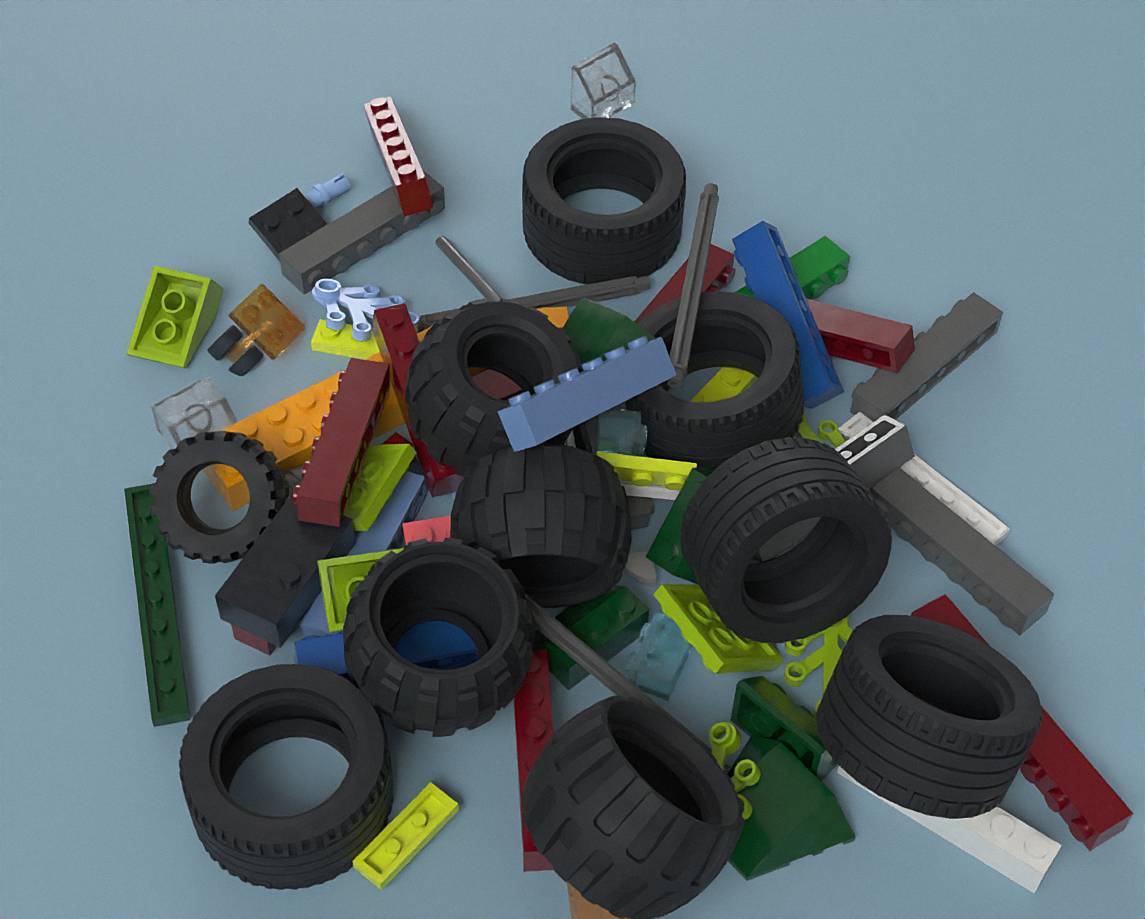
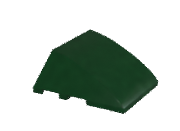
(600, 330)
(789, 813)

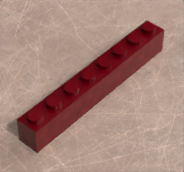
(1055, 763)

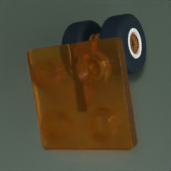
(265, 323)

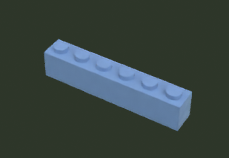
(587, 393)
(381, 536)

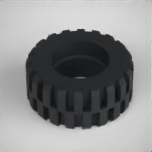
(174, 502)

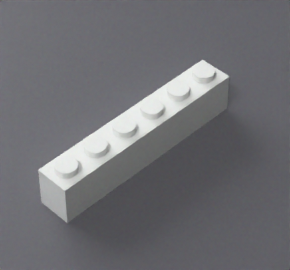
(994, 839)

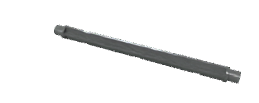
(693, 284)
(565, 297)
(593, 662)

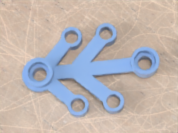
(330, 294)

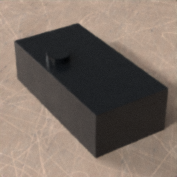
(281, 574)

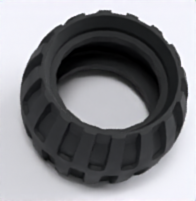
(631, 809)

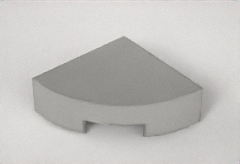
(641, 568)

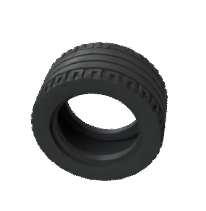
(603, 156)
(727, 333)
(757, 498)
(275, 706)
(928, 716)

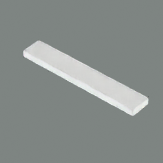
(941, 488)

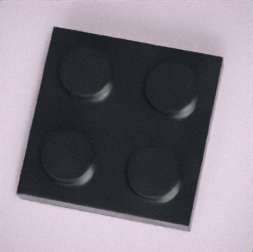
(286, 222)

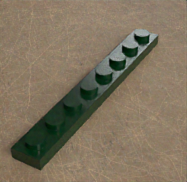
(156, 611)

